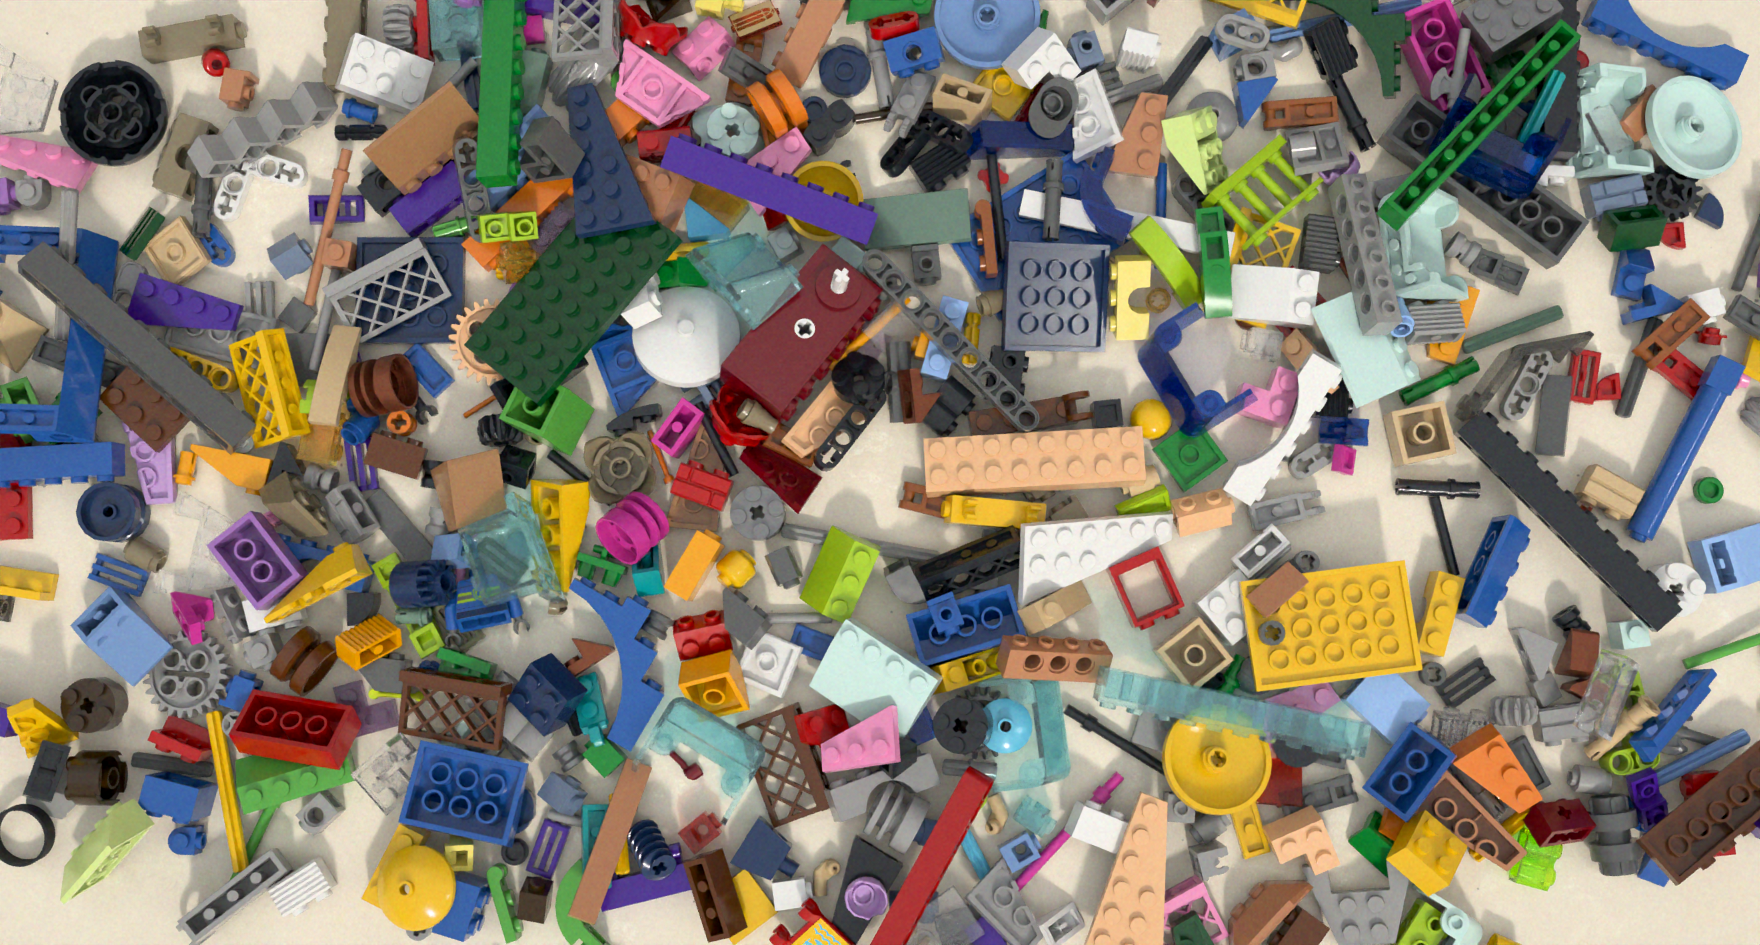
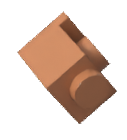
(237, 88)

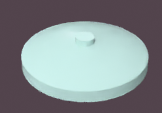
(1693, 127)

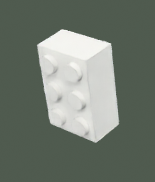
(383, 74)

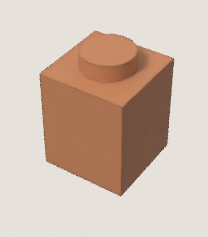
(339, 255)

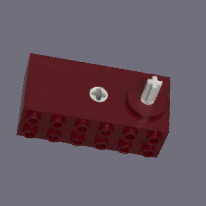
(800, 339)

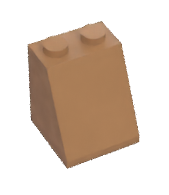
(469, 488)

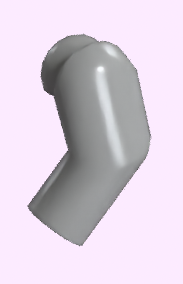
(1287, 51)

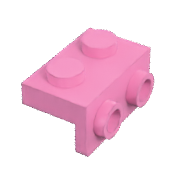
(703, 48)

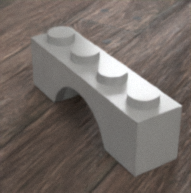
(850, 797)

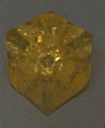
(515, 260)

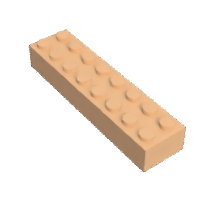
(1034, 461)

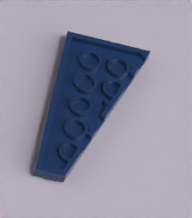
(604, 182)

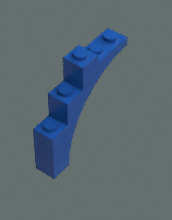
(624, 621)

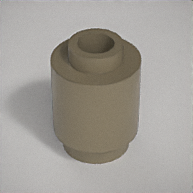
(145, 555)

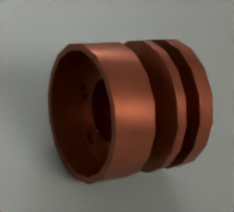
(383, 385)

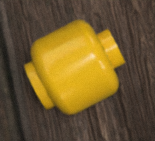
(735, 569)

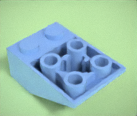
(1728, 558)

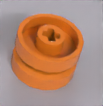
(777, 103)

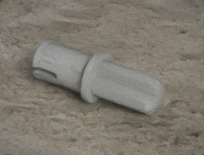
(958, 767)

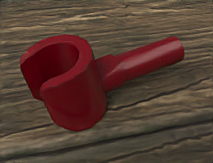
(691, 772)

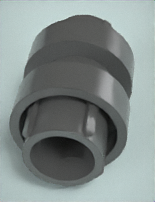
(1615, 847)

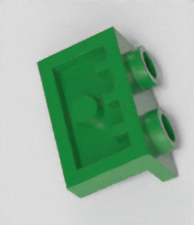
(465, 664)

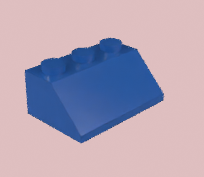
(1409, 771)

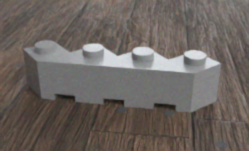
(251, 136)

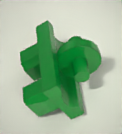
(589, 564)

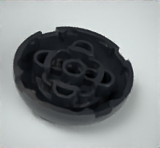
(93, 93)

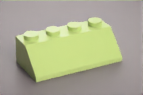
(104, 848)

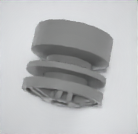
(896, 817)

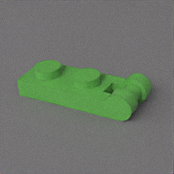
(504, 901)

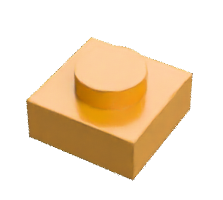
(920, 346)

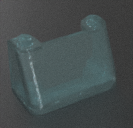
(746, 275)

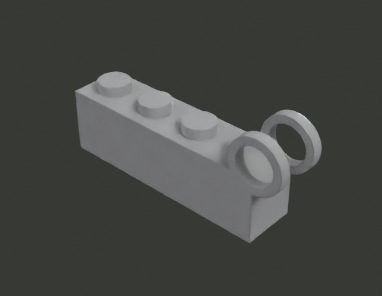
(234, 896)

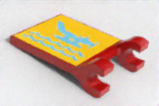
(815, 932)

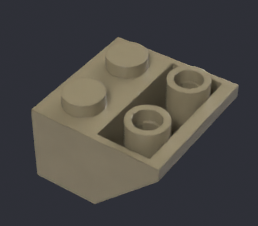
(294, 506)

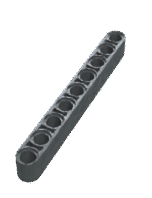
(945, 328)

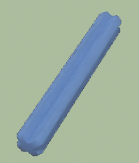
(1702, 756)

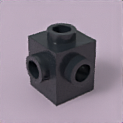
(517, 466)

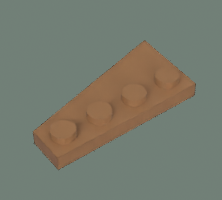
(686, 513)

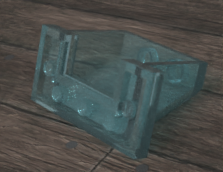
(509, 555)

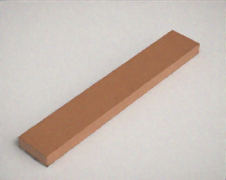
(609, 843)

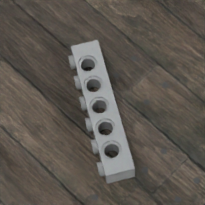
(1364, 255)

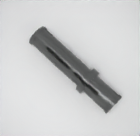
(1053, 189)
(202, 207)

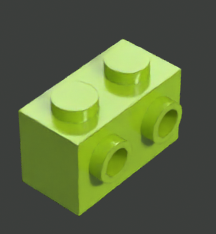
(1420, 926)

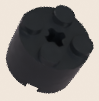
(947, 724)

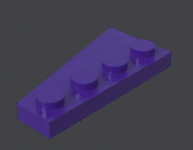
(173, 305)

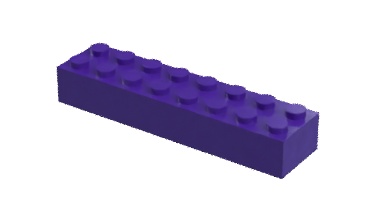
(769, 190)

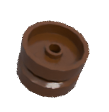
(304, 661)

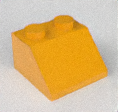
(715, 683)

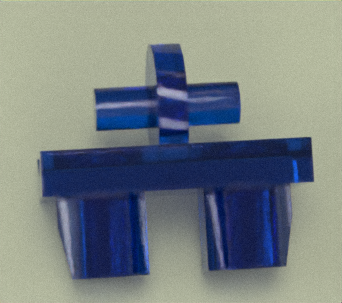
(1343, 431)

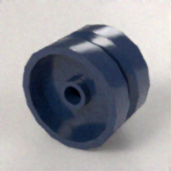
(113, 512)

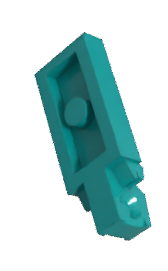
(592, 710)

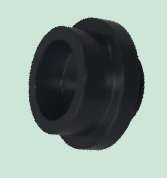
(516, 854)

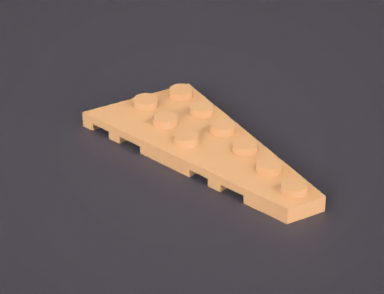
(1135, 890)

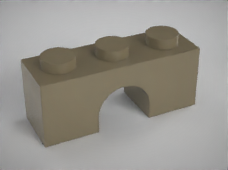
(172, 174)

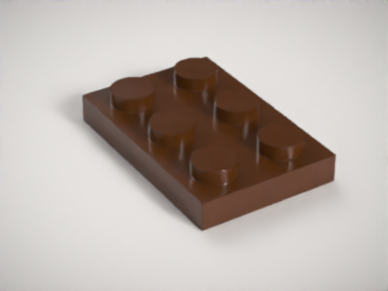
(143, 410)

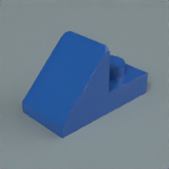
(1631, 273)
(1655, 303)

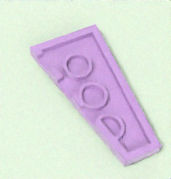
(154, 469)

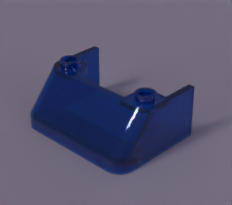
(1499, 159)
(1190, 412)

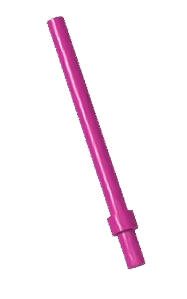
(1101, 795)

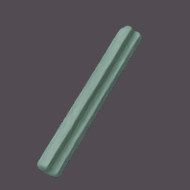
(1512, 329)

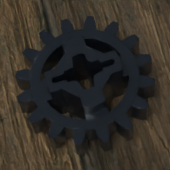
(1677, 204)

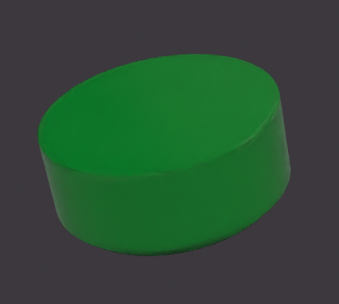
(1708, 490)

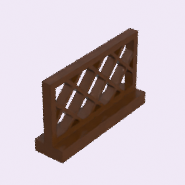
(456, 684)
(809, 764)

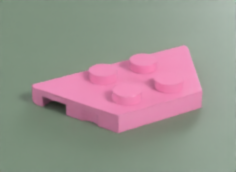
(654, 88)

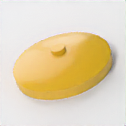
(1215, 769)

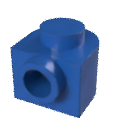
(187, 840)

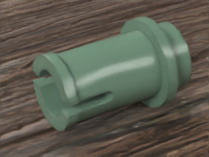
(414, 616)

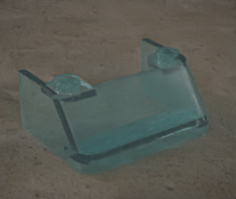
(1050, 729)
(712, 738)

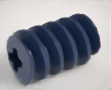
(651, 850)

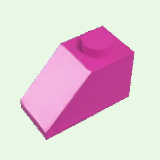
(679, 429)

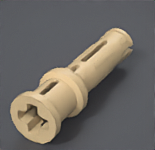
(1629, 721)

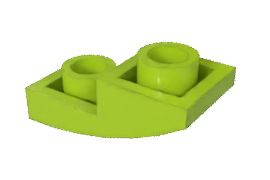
(508, 226)

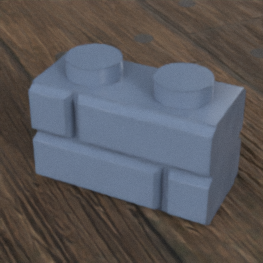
(1613, 194)

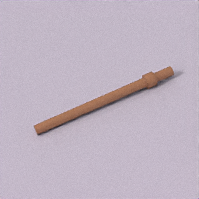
(340, 177)

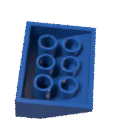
(465, 794)

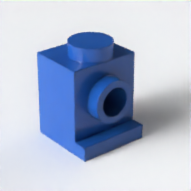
(942, 603)
(239, 689)

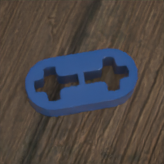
(218, 240)

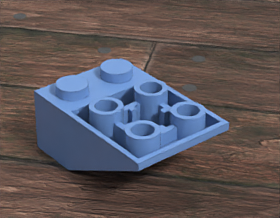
(122, 635)

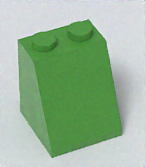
(554, 424)

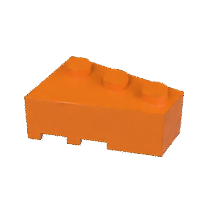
(1494, 766)

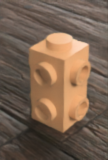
(1202, 512)

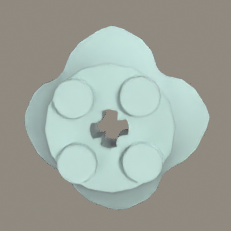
(713, 121)

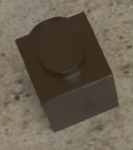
(535, 899)

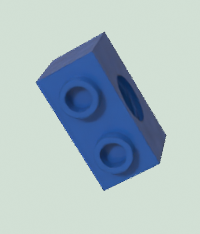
(898, 51)

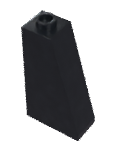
(863, 861)

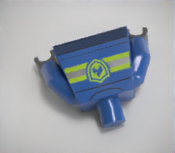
(469, 613)

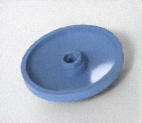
(984, 30)

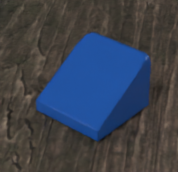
(1651, 872)

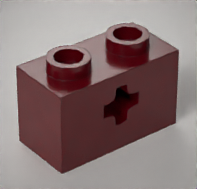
(1559, 822)

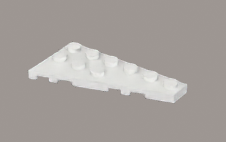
(1074, 549)

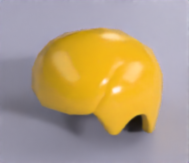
(1152, 417)

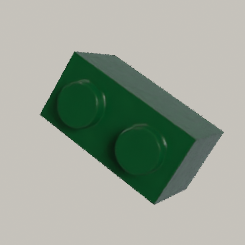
(1632, 228)

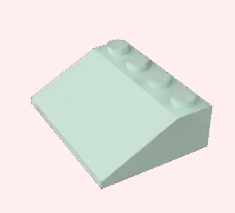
(1369, 364)
(870, 673)

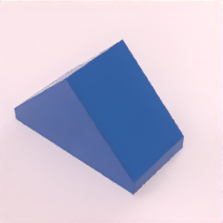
(1249, 96)

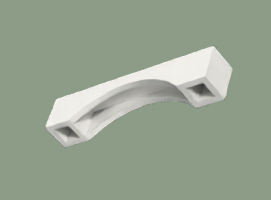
(1251, 474)

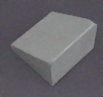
(1544, 690)

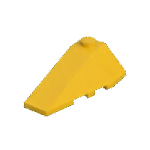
(562, 517)
(331, 575)

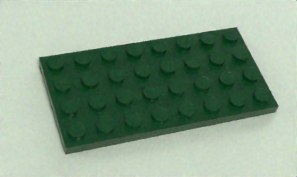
(568, 304)

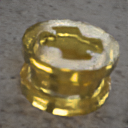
(1155, 292)

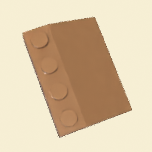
(424, 139)

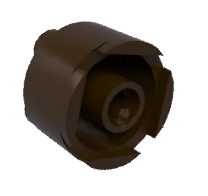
(79, 708)
(95, 777)

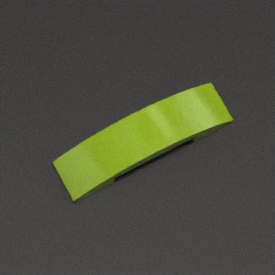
(1169, 261)
(426, 638)

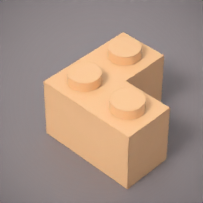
(1302, 835)

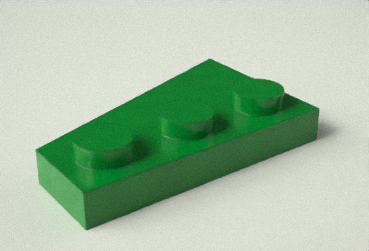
(868, 9)

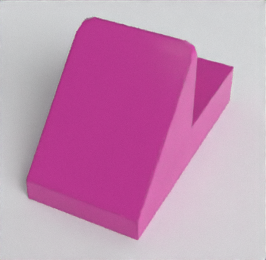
(191, 614)

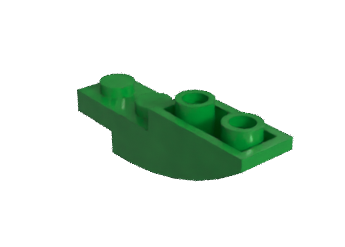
(1214, 262)

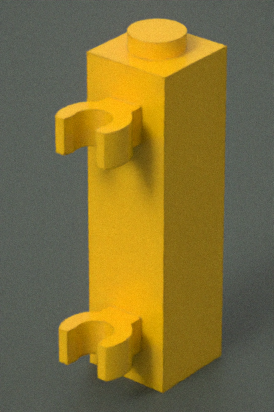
(990, 512)

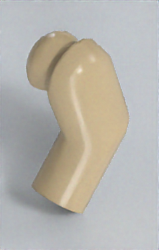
(998, 816)
(822, 874)

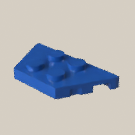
(620, 368)

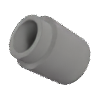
(1589, 780)
(1208, 827)

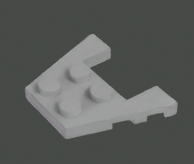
(1361, 914)

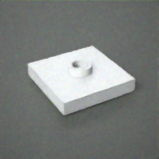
(770, 664)

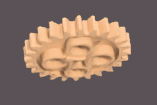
(467, 359)

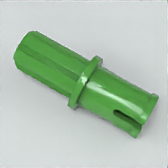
(452, 228)

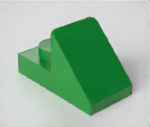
(679, 274)

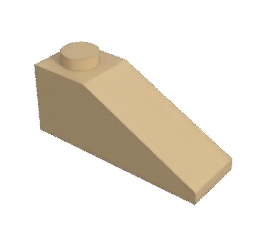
(1054, 607)

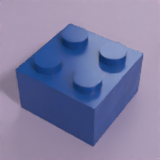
(177, 796)
(466, 912)

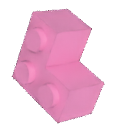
(1275, 401)

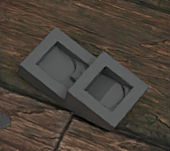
(1499, 272)

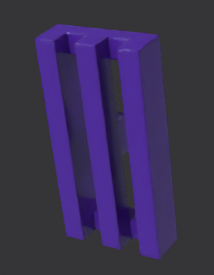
(361, 467)
(556, 827)

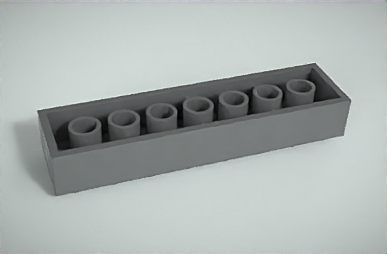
(1536, 225)

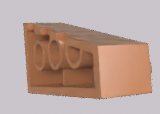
(807, 39)

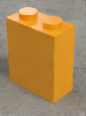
(695, 565)

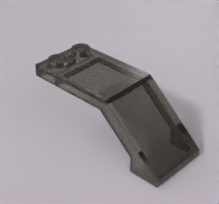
(1474, 403)

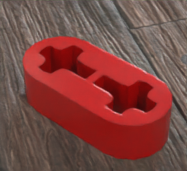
(894, 25)

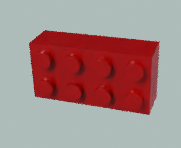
(295, 729)

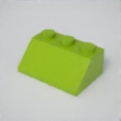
(839, 574)

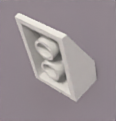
(1274, 295)

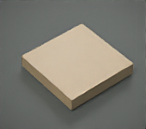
(177, 252)

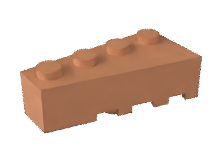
(1471, 823)

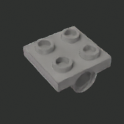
(1317, 148)

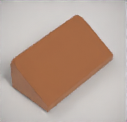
(1277, 589)

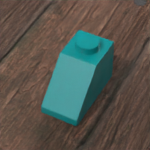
(649, 573)

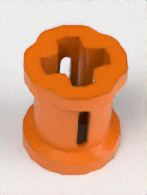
(404, 430)

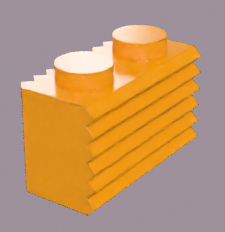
(368, 641)

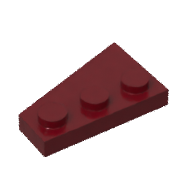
(783, 475)

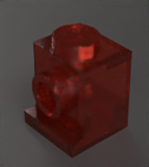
(692, 836)

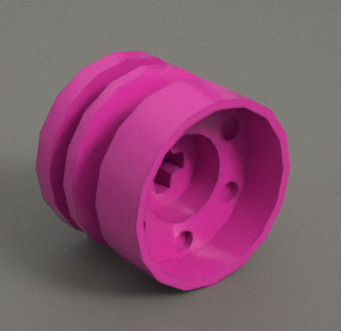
(632, 527)

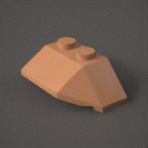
(1264, 910)

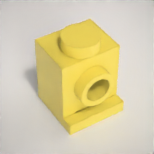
(459, 853)

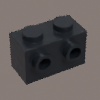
(1011, 366)

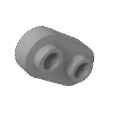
(1242, 30)

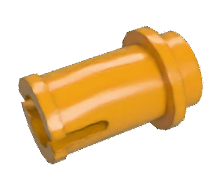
(186, 468)

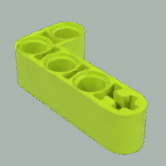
(1628, 756)

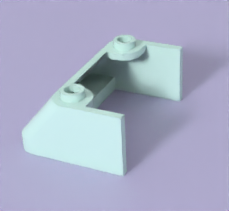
(1457, 924)

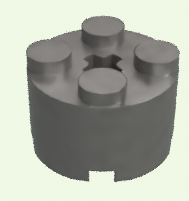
(742, 515)

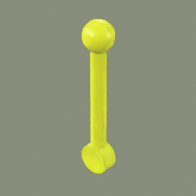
(376, 694)

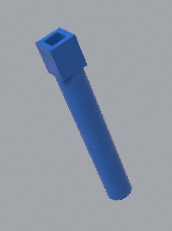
(1714, 386)

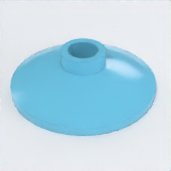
(1020, 730)

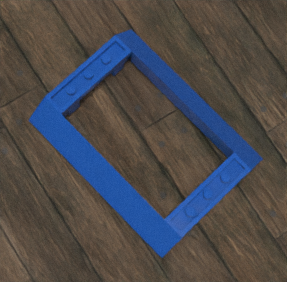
(85, 357)

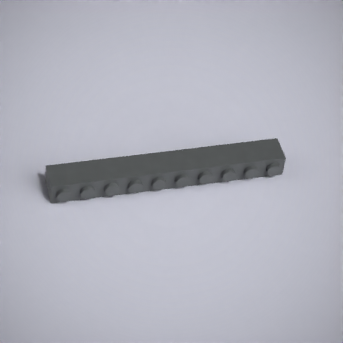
(136, 347)

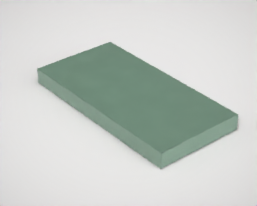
(920, 220)

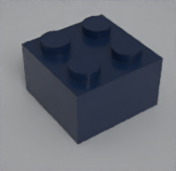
(547, 694)

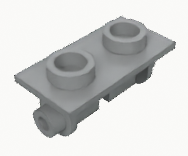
(228, 604)

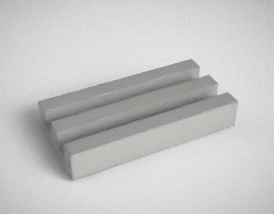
(270, 297)

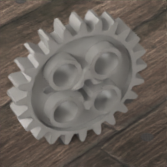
(184, 699)

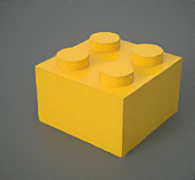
(1427, 853)

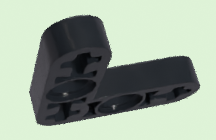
(895, 164)

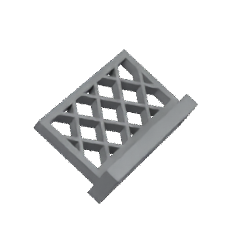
(607, 28)
(383, 267)

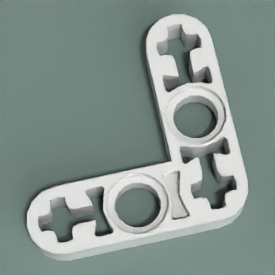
(251, 170)

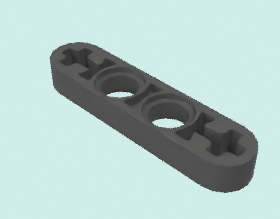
(469, 190)

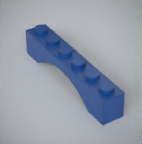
(1617, 20)

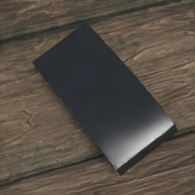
(627, 421)

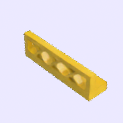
(28, 583)

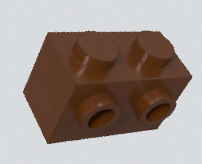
(396, 455)

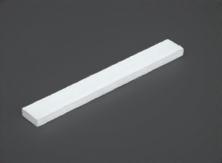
(1072, 216)

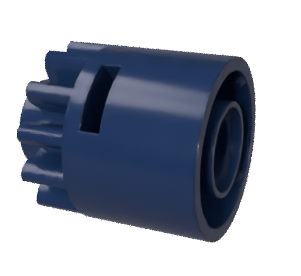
(422, 583)

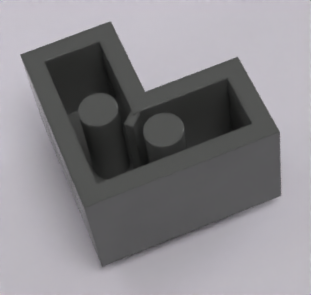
(549, 151)

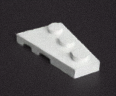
(1094, 118)

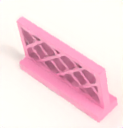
(1184, 895)

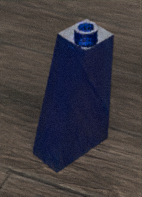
(1016, 140)

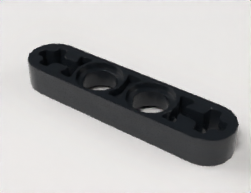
(851, 429)

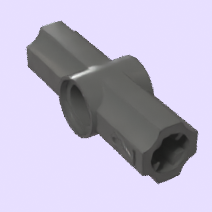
(897, 359)

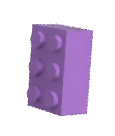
(258, 560)

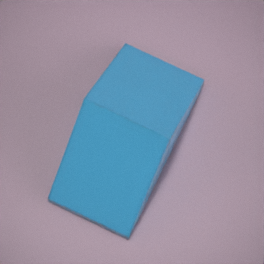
(702, 225)

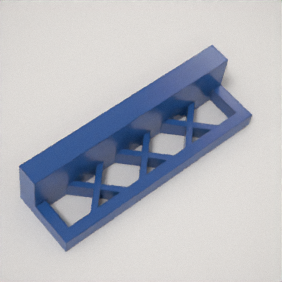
(1674, 712)

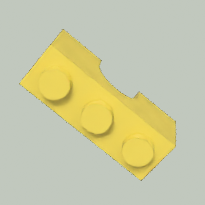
(1129, 274)

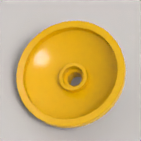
(833, 179)
(430, 887)

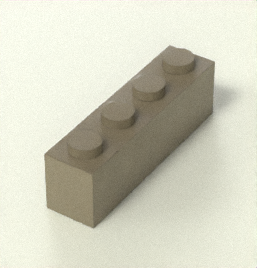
(342, 22)

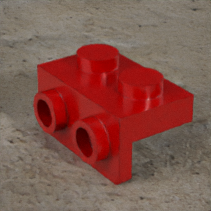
(701, 635)
(183, 738)

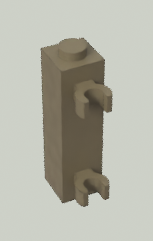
(191, 38)

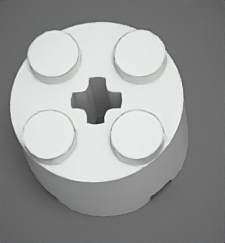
(1683, 583)

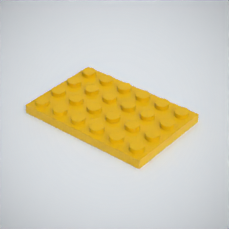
(1336, 628)

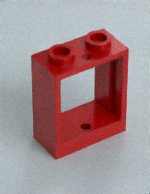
(1167, 611)

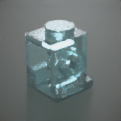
(1034, 817)

